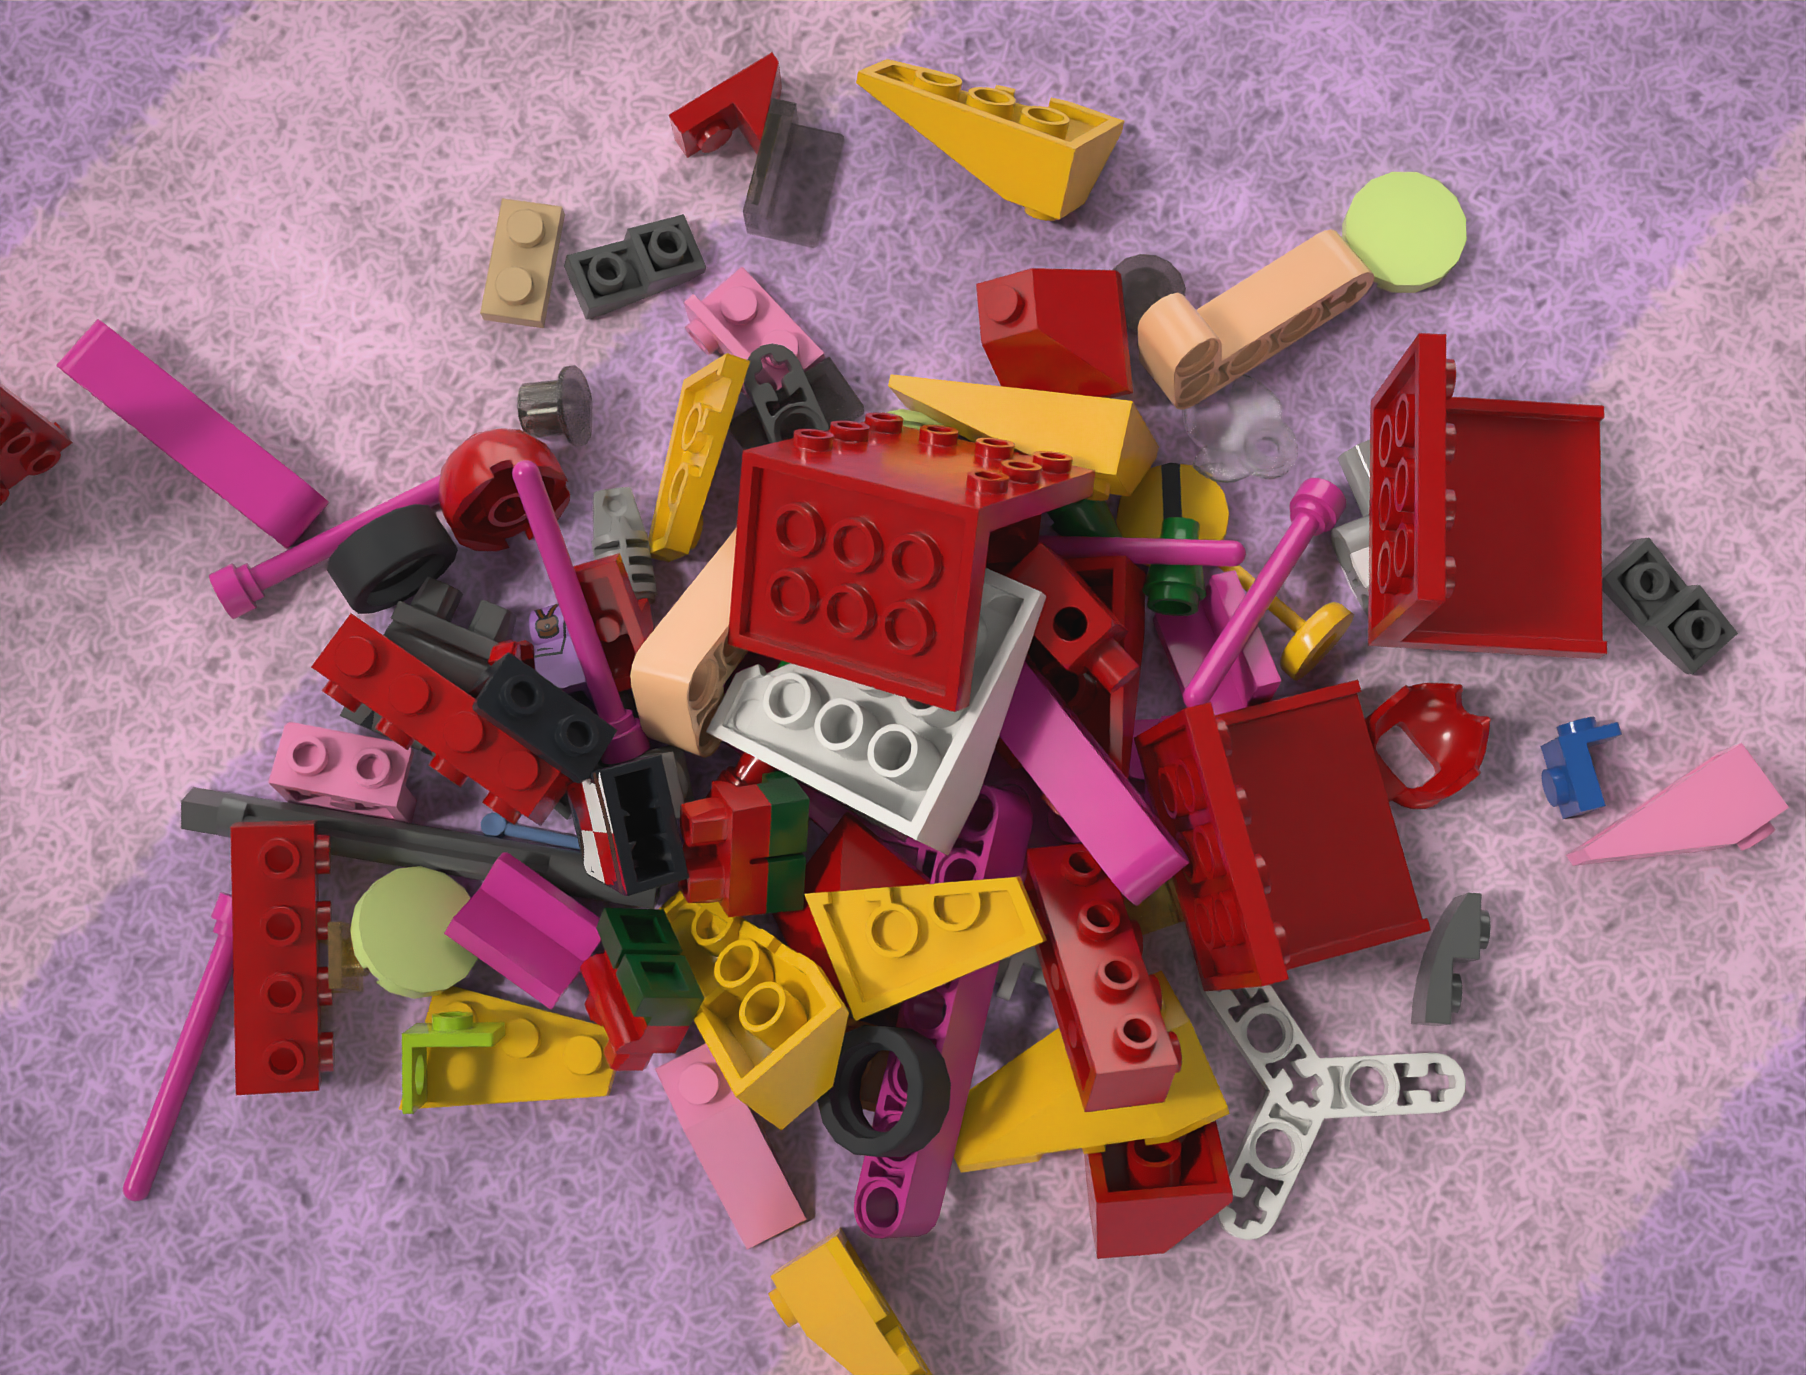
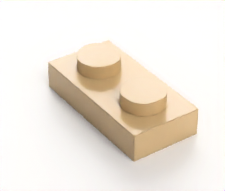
(522, 263)

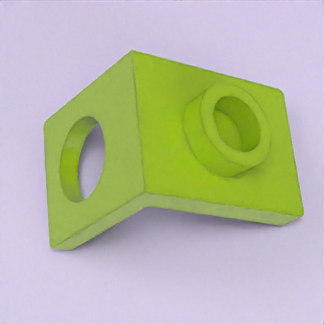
(446, 1030)

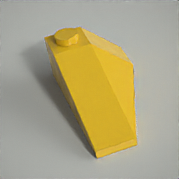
(1020, 151)
(1093, 430)
(763, 1010)
(1037, 1109)
(844, 1310)

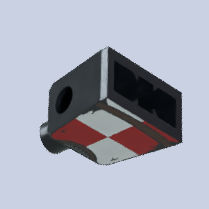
(626, 822)

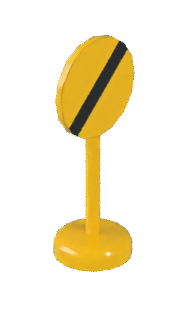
(1185, 493)

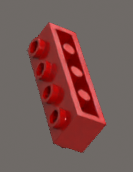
(440, 716)
(278, 956)
(1099, 982)

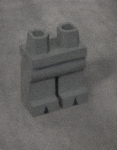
(446, 648)

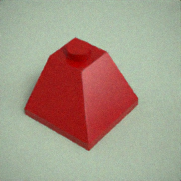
(1057, 331)
(845, 861)
(1156, 1193)

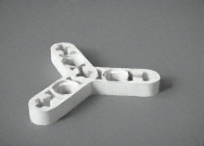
(1331, 1099)

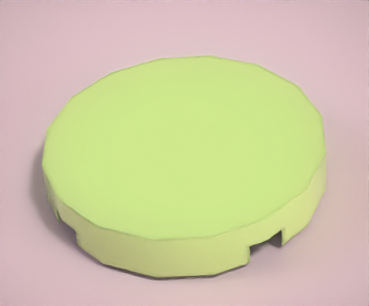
(1406, 230)
(402, 928)

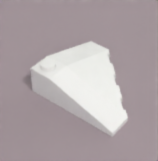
(881, 750)

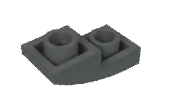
(640, 266)
(1667, 611)
(1458, 939)

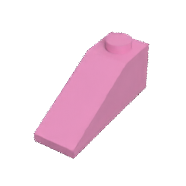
(1705, 810)
(731, 1147)

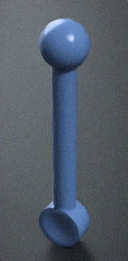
(496, 826)

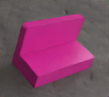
(1190, 638)
(526, 930)

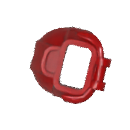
(1443, 733)

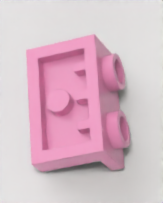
(741, 319)
(343, 772)

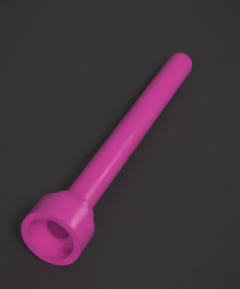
(1313, 511)
(1150, 549)
(243, 586)
(629, 739)
(185, 1057)

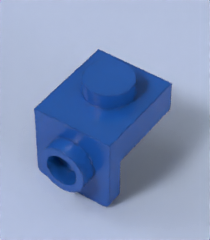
(1570, 774)

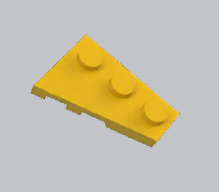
(693, 454)
(919, 937)
(535, 1060)

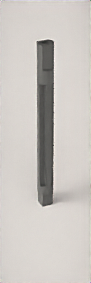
(404, 843)

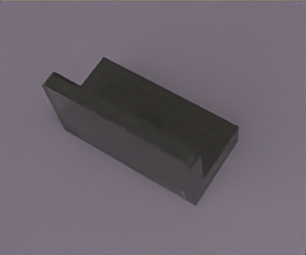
(792, 178)

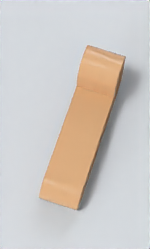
(1207, 348)
(688, 660)

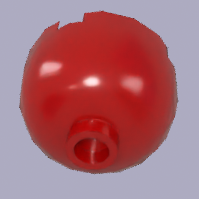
(480, 491)

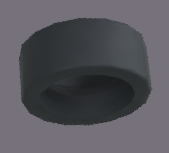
(391, 558)
(926, 1095)

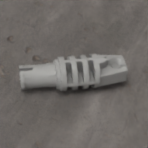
(621, 530)

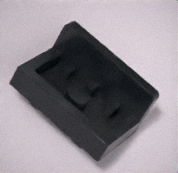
(541, 717)

